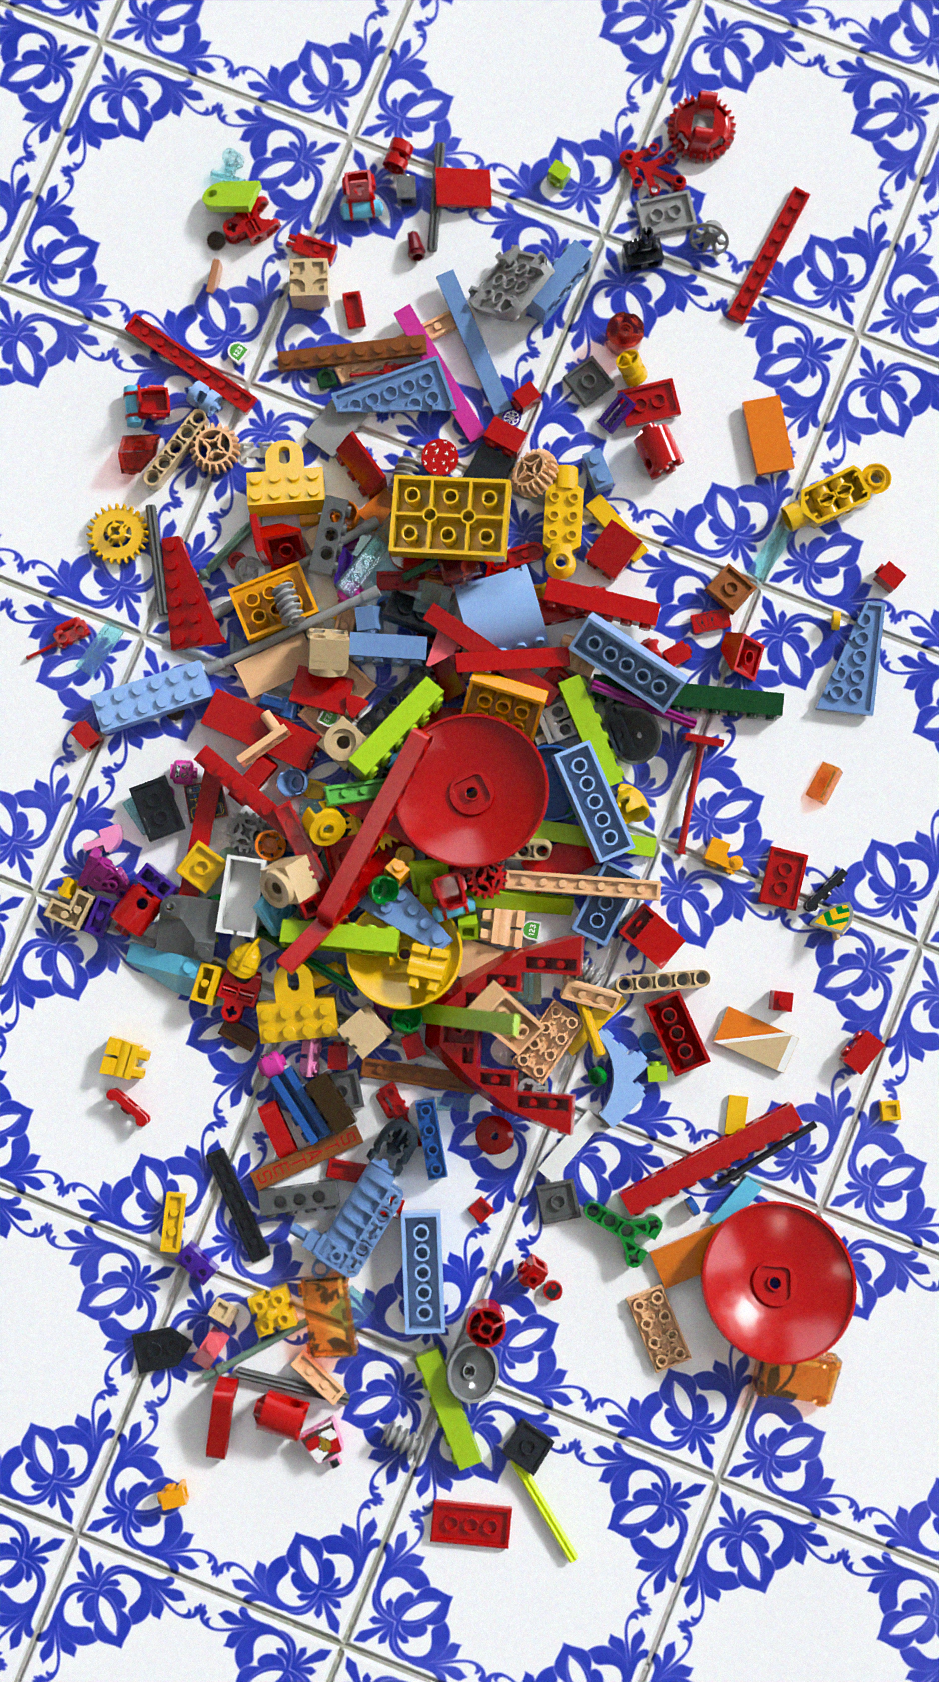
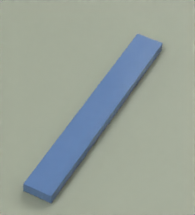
(473, 342)

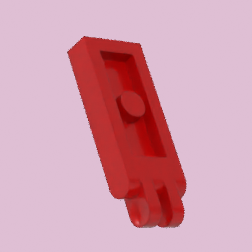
(312, 247)

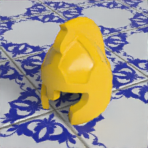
(632, 804)
(245, 959)

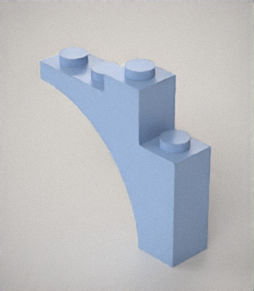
(625, 1068)

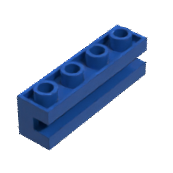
(300, 1105)
(431, 1138)

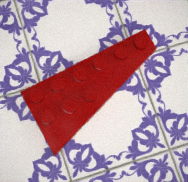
(187, 603)

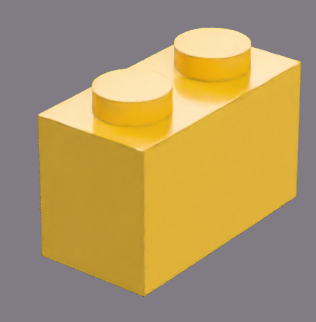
(207, 984)

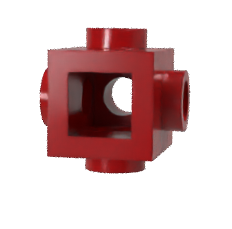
(532, 1272)

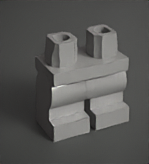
(552, 728)

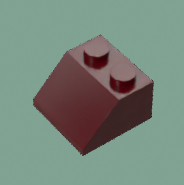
(449, 680)

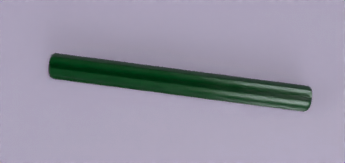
(312, 963)

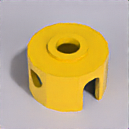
(315, 823)

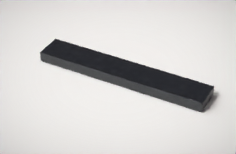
(238, 1205)

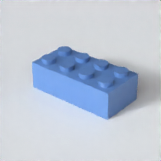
(568, 273)
(388, 649)
(601, 914)

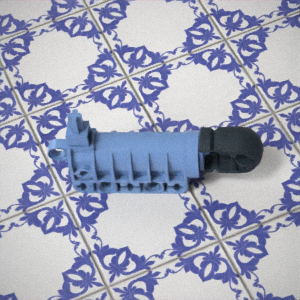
(362, 1207)

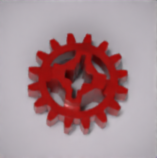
(487, 885)

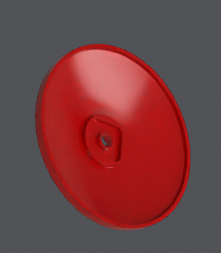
(509, 783)
(813, 1276)

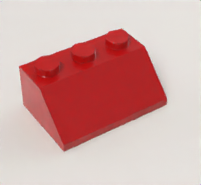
(361, 466)

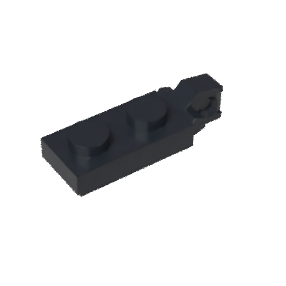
(617, 730)

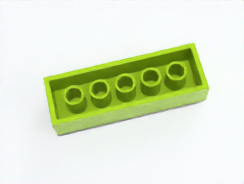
(395, 730)

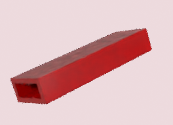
(243, 723)

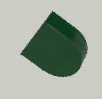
(326, 379)

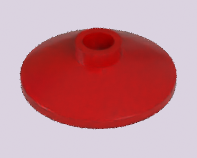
(487, 1127)

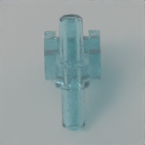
(230, 167)

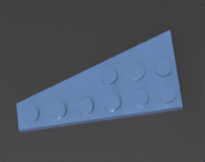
(408, 389)
(855, 675)
(409, 917)

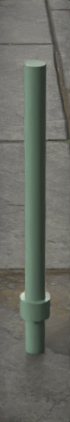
(222, 1367)

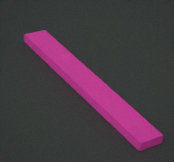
(464, 415)

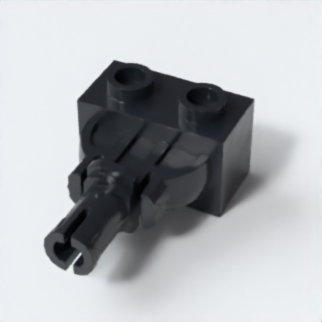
(644, 253)

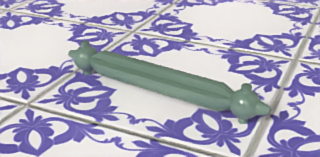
(225, 552)

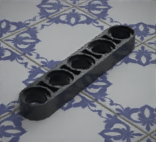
(385, 704)

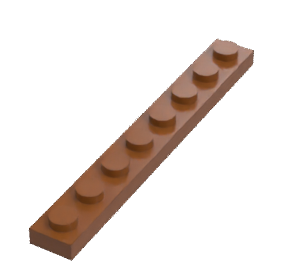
(352, 353)

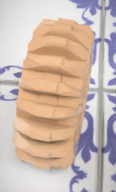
(203, 439)
(534, 473)

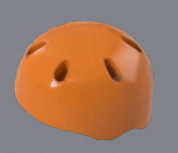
(270, 845)

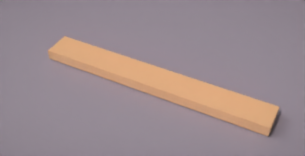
(435, 328)
(583, 885)

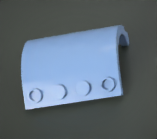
(504, 609)

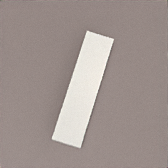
(569, 1146)

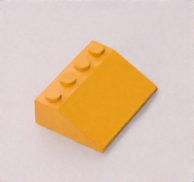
(257, 605)
(506, 700)

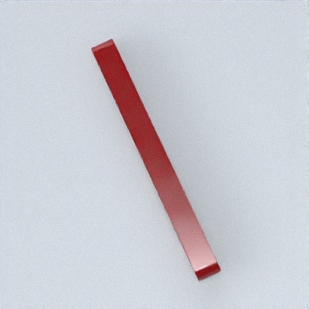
(374, 826)

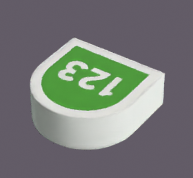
(238, 352)
(327, 719)
(532, 930)

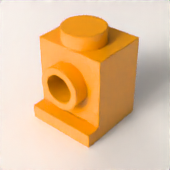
(398, 870)
(173, 1495)

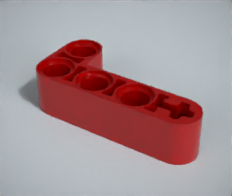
(221, 1417)

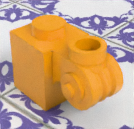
(717, 855)

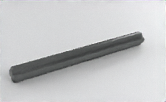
(435, 211)
(156, 558)
(284, 1384)

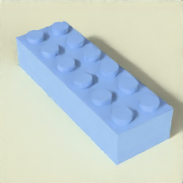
(628, 662)
(152, 697)
(592, 801)
(422, 1271)

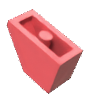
(441, 649)
(210, 1348)

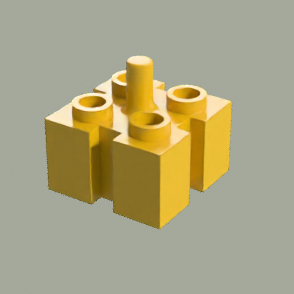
(272, 1309)

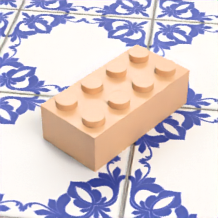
(497, 999)

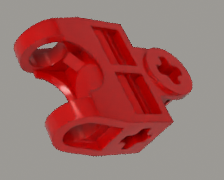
(250, 225)
(241, 998)

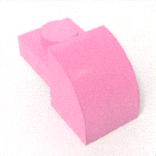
(110, 839)

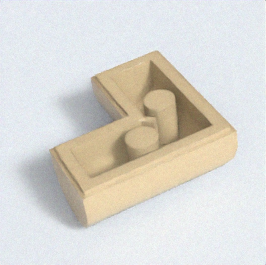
(72, 914)

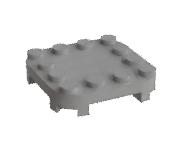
(511, 284)

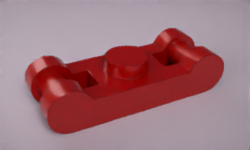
(128, 1106)

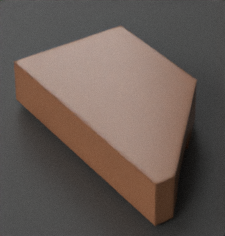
(214, 276)

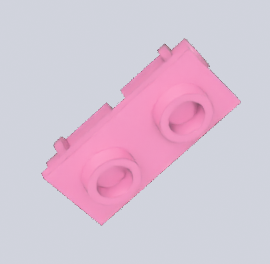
(310, 1066)

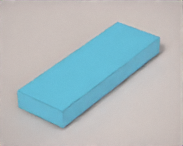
(738, 1199)

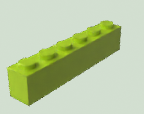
(588, 725)
(347, 938)
(449, 1409)

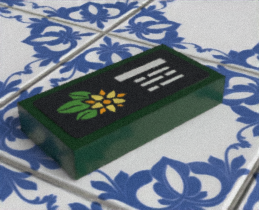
(419, 570)

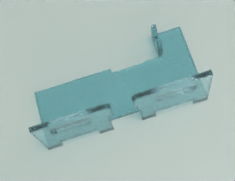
(460, 1104)

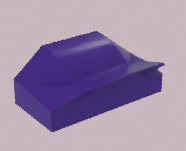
(345, 561)
(98, 918)

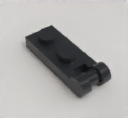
(824, 890)

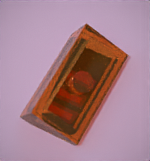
(824, 783)

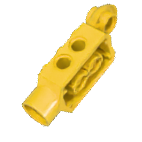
(835, 496)
(563, 522)

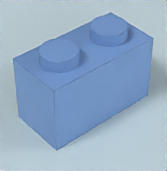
(597, 471)
(369, 619)

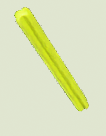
(546, 1513)

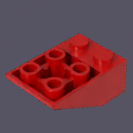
(651, 935)

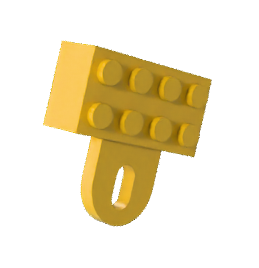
(285, 487)
(297, 1012)

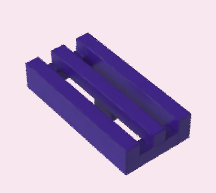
(623, 415)

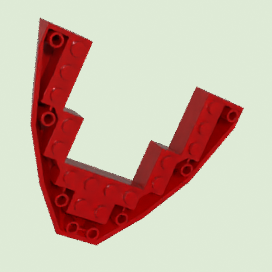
(462, 1047)

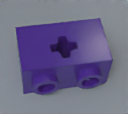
(156, 881)
(197, 1263)

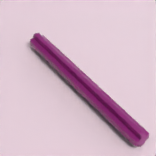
(638, 702)

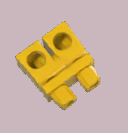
(425, 970)
(127, 1058)

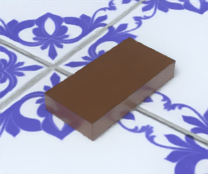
(239, 1035)

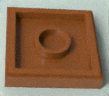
(730, 589)

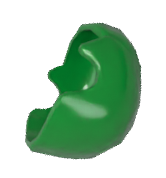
(383, 890)
(406, 1021)

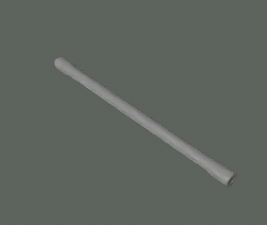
(363, 528)
(363, 597)

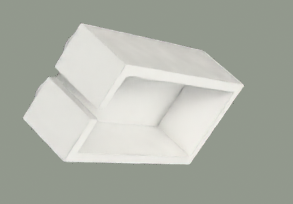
(239, 896)

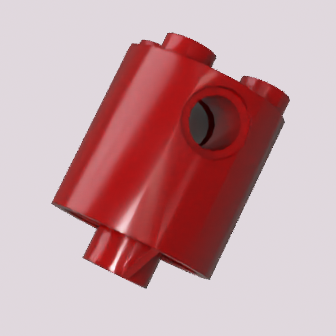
(658, 450)
(132, 916)
(485, 1323)
(280, 1415)

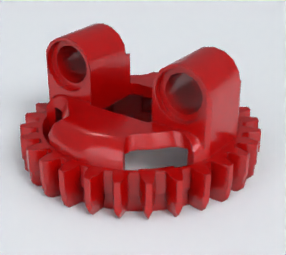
(701, 138)

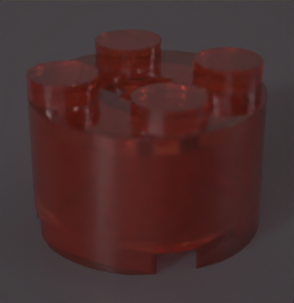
(624, 324)

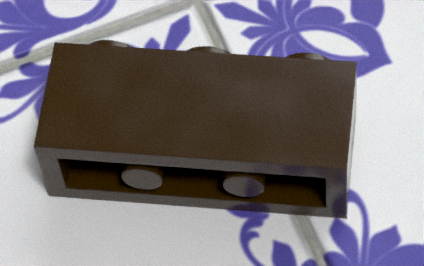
(330, 1103)

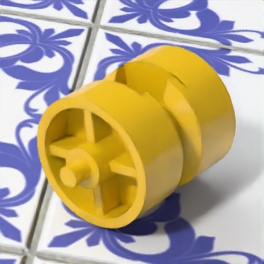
(631, 367)

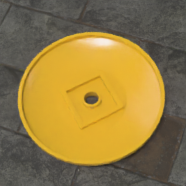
(386, 979)

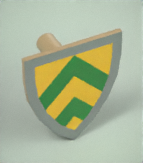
(835, 919)

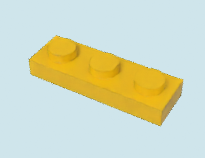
(173, 1222)

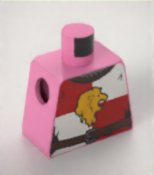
(324, 1441)

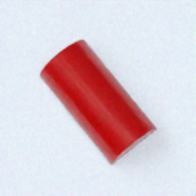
(677, 1032)

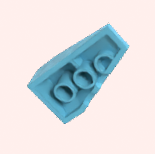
(169, 969)

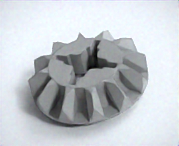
(252, 562)

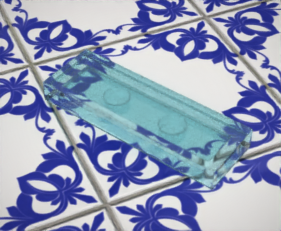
(770, 553)
(100, 648)

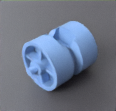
(201, 397)

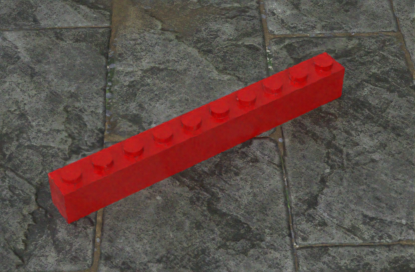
(709, 1158)

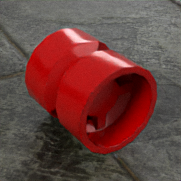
(398, 155)

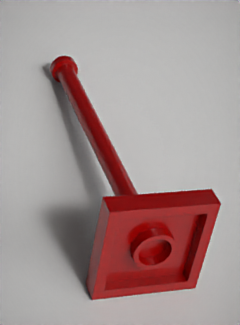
(701, 744)

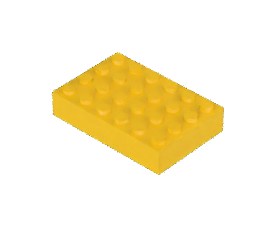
(450, 518)

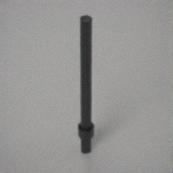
(734, 1174)

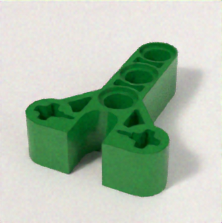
(637, 1225)

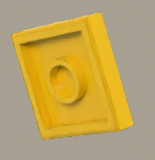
(201, 867)

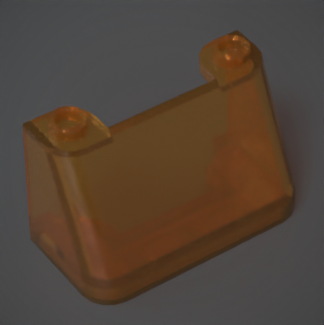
(329, 1316)
(807, 1381)

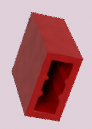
(613, 550)

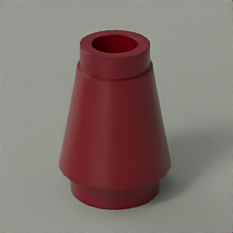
(415, 248)

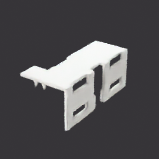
(253, 452)

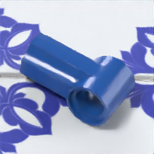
(279, 706)

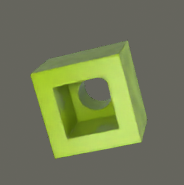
(559, 174)
(468, 927)
(656, 1072)

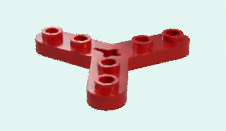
(516, 556)

